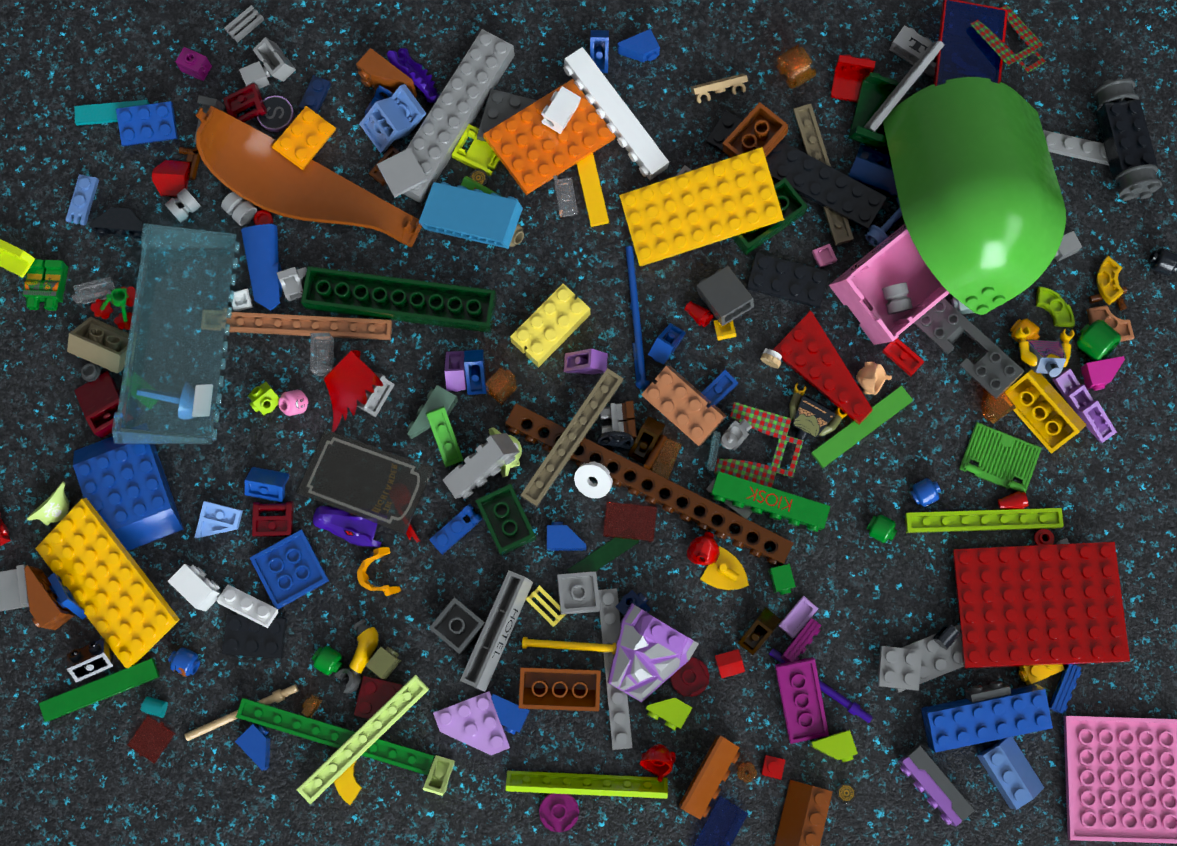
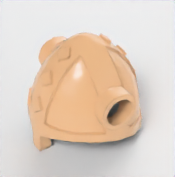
(872, 377)

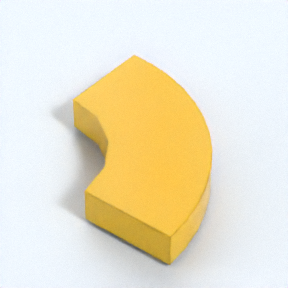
(1108, 280)
(347, 785)

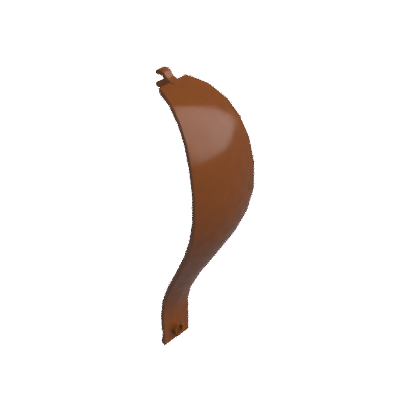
(261, 175)

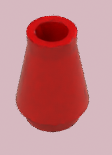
(700, 315)
(1013, 501)

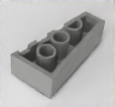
(480, 465)

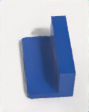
(266, 484)

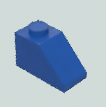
(640, 47)
(599, 48)
(666, 343)
(475, 372)
(562, 538)
(510, 714)
(256, 745)

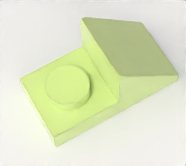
(439, 775)

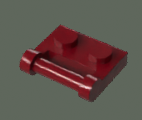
(243, 100)
(272, 525)

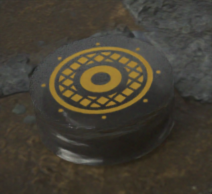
(479, 176)
(845, 793)

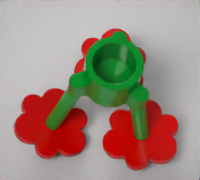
(119, 298)

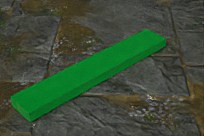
(99, 690)

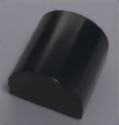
(946, 636)

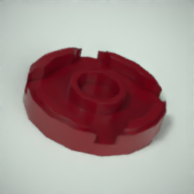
(691, 678)

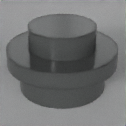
(90, 372)

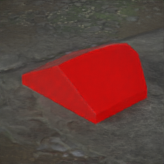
(171, 177)

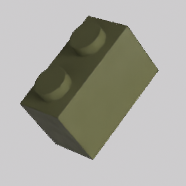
(384, 662)

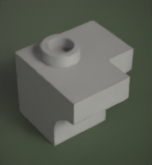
(292, 282)

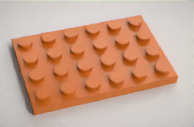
(536, 151)

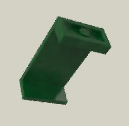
(872, 94)

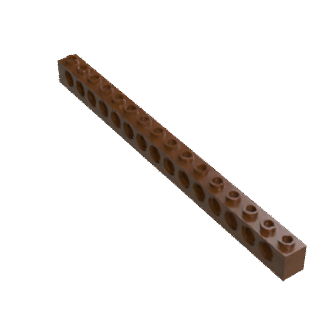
(781, 545)

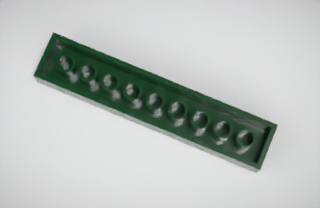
(399, 299)

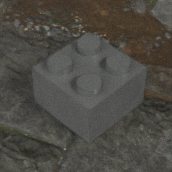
(457, 626)

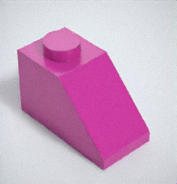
(1101, 372)

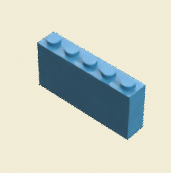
(471, 214)

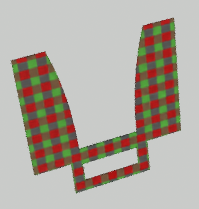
(1003, 50)
(769, 424)

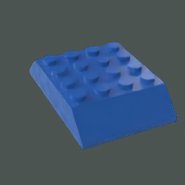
(128, 490)

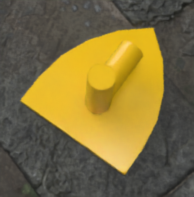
(725, 573)

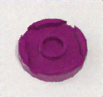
(559, 812)

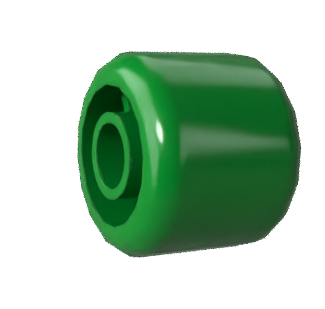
(1098, 340)

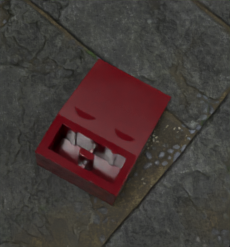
(99, 403)

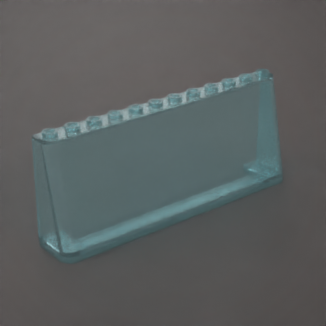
(176, 336)

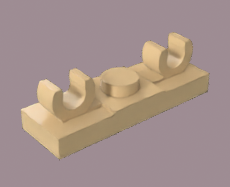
(719, 86)

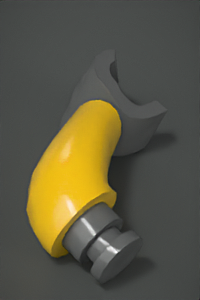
(367, 644)

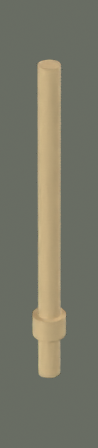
(277, 696)

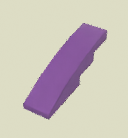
(1084, 405)

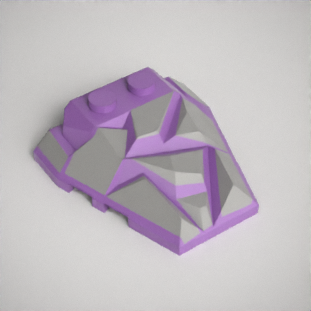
(647, 654)

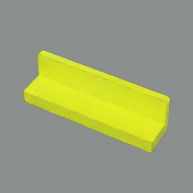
(14, 259)

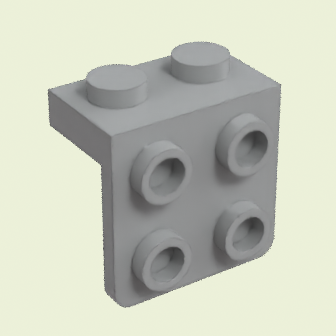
(13, 589)

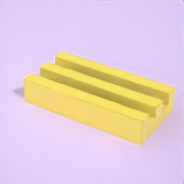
(535, 594)

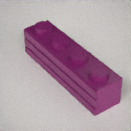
(801, 640)

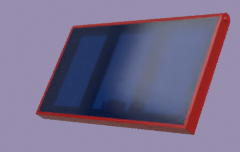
(964, 48)

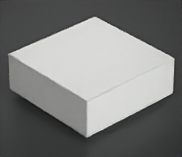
(242, 300)

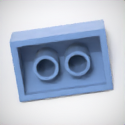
(1011, 772)

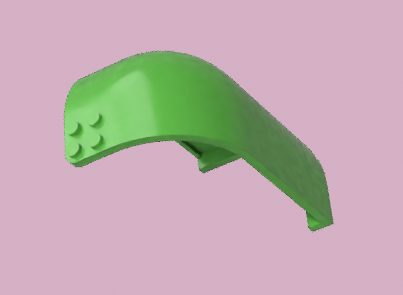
(976, 188)

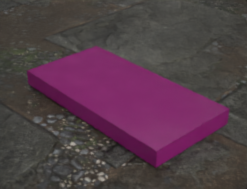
(801, 700)

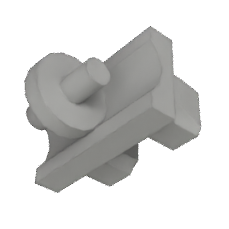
(735, 434)

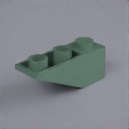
(436, 398)

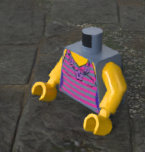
(1045, 356)

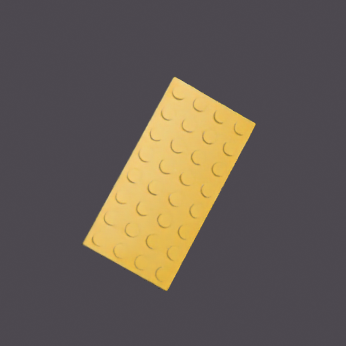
(701, 207)
(107, 583)

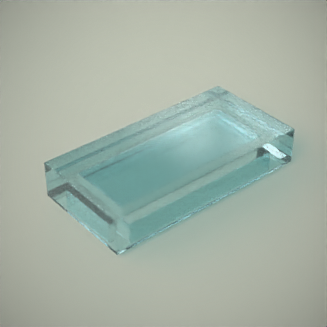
(712, 458)

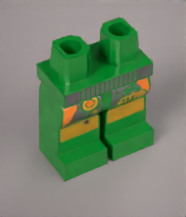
(45, 283)

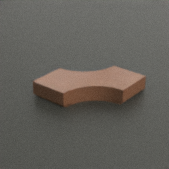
(1122, 326)

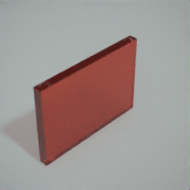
(630, 521)

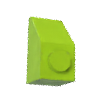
(838, 746)

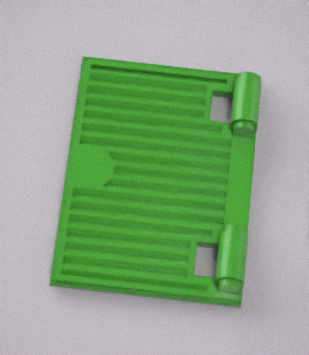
(1000, 458)

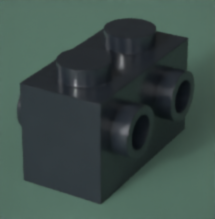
(89, 660)

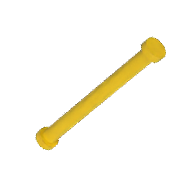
(568, 645)

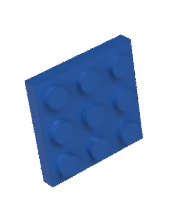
(289, 569)

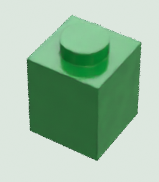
(782, 579)

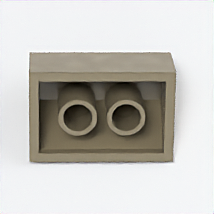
(99, 344)

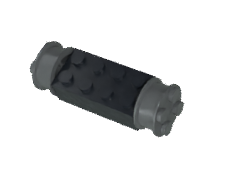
(1126, 139)

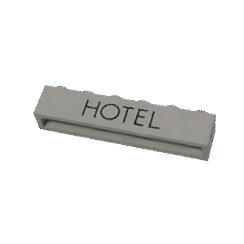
(496, 631)

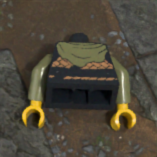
(812, 416)

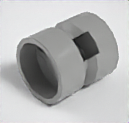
(187, 200)
(240, 209)
(897, 298)

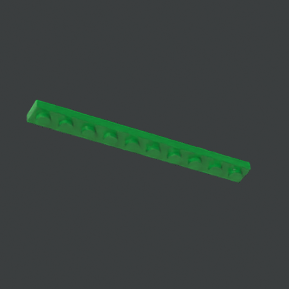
(332, 735)

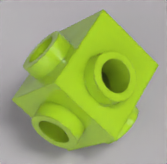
(263, 399)

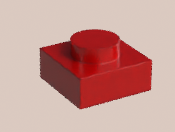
(773, 767)

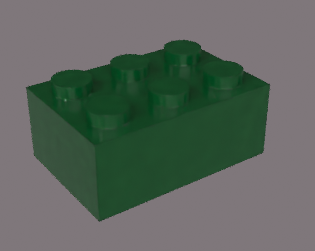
(506, 519)

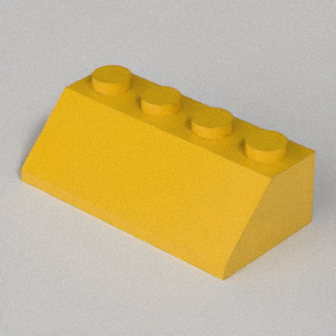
(1044, 410)

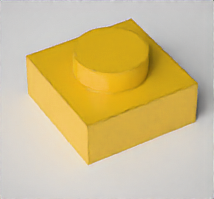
(726, 331)

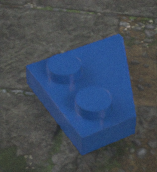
(65, 597)

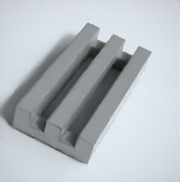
(242, 21)

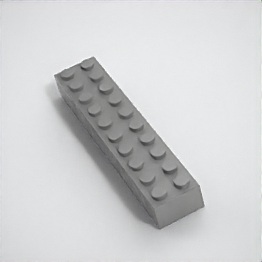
(458, 107)

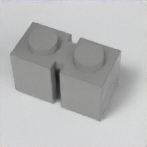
(274, 59)

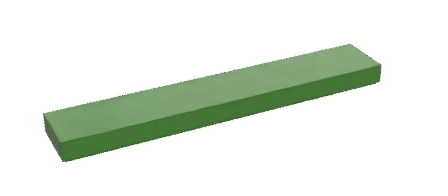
(854, 432)

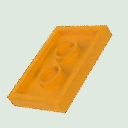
(304, 138)

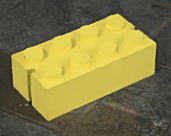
(550, 325)

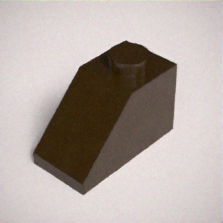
(646, 439)
(759, 631)

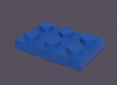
(147, 123)

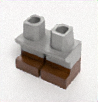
(621, 418)

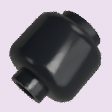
(1163, 261)

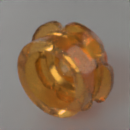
(746, 777)

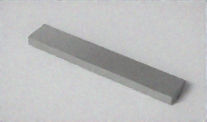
(904, 85)

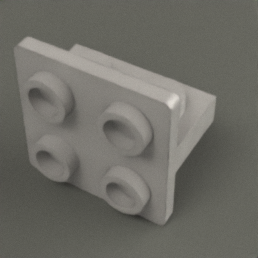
(376, 399)

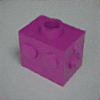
(193, 64)

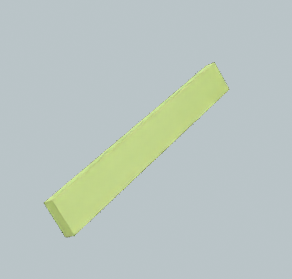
(362, 739)

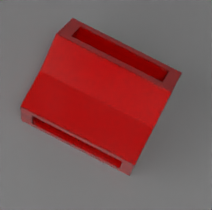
(729, 663)

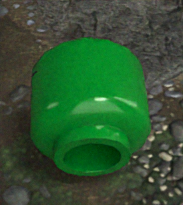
(882, 528)
(327, 660)

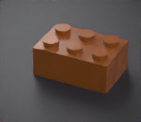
(757, 130)

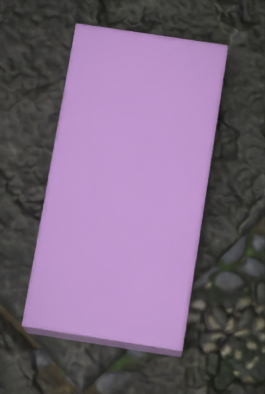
(798, 617)

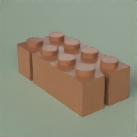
(684, 405)

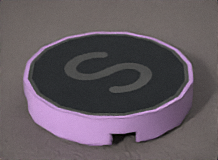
(278, 115)

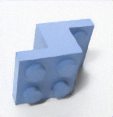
(392, 118)

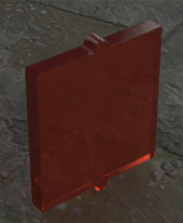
(151, 739)

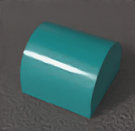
(154, 707)

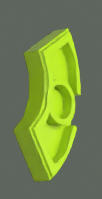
(1056, 306)

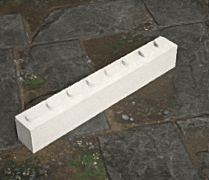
(615, 113)

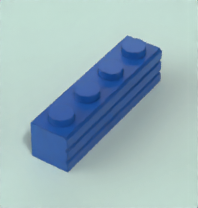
(1064, 688)

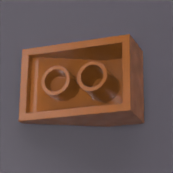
(378, 71)
(43, 601)

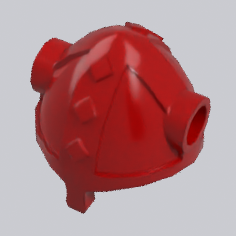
(704, 547)
(658, 761)

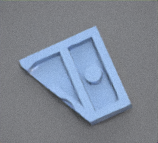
(217, 519)

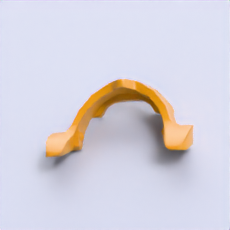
(363, 577)

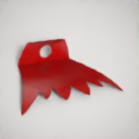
(348, 384)

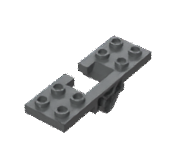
(991, 369)

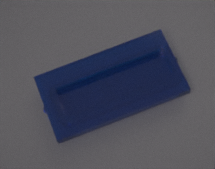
(721, 825)

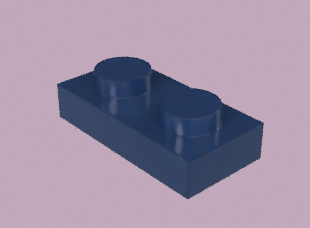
(315, 94)

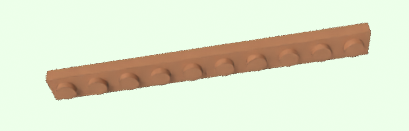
(305, 325)

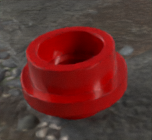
(1038, 537)

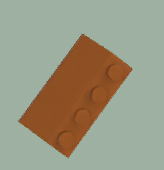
(559, 689)
(709, 776)
(803, 815)

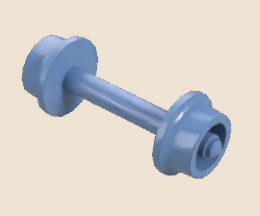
(877, 235)

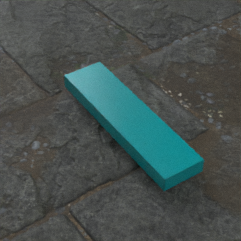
(102, 112)

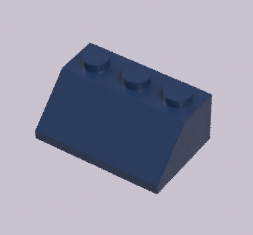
(874, 169)

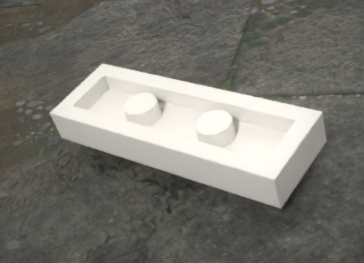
(247, 606)

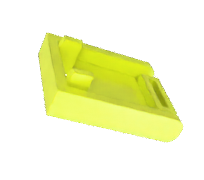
(478, 155)

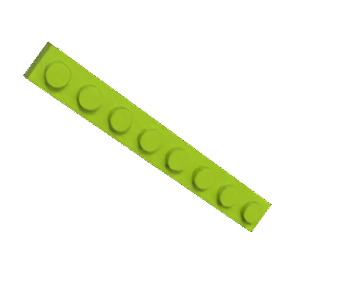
(984, 520)
(586, 784)

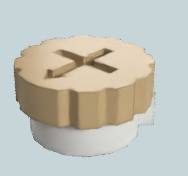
(771, 358)

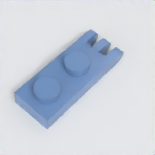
(82, 199)

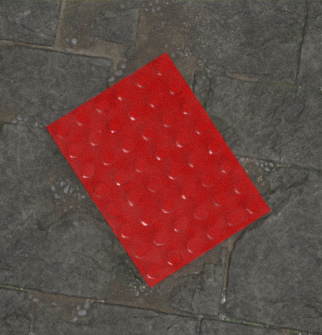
(1040, 605)

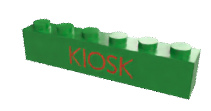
(770, 501)

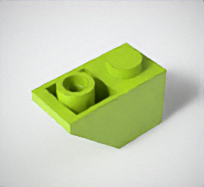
(671, 710)

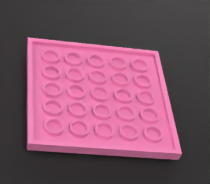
(1121, 779)

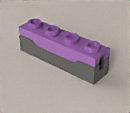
(936, 786)

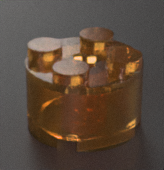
(796, 66)

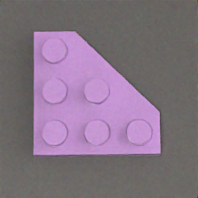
(474, 724)

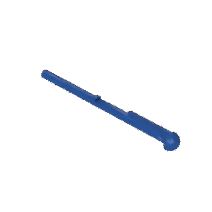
(641, 381)

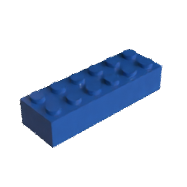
(969, 723)

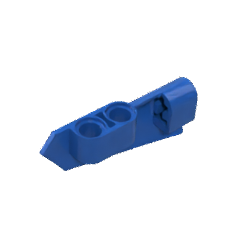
(263, 263)

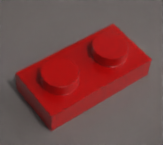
(903, 356)

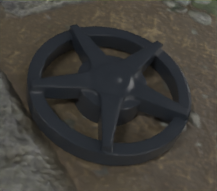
(616, 441)

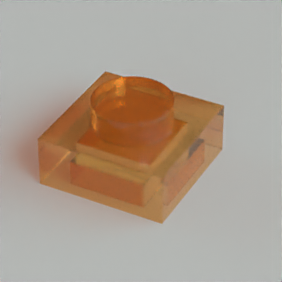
(311, 705)

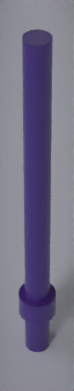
(853, 708)

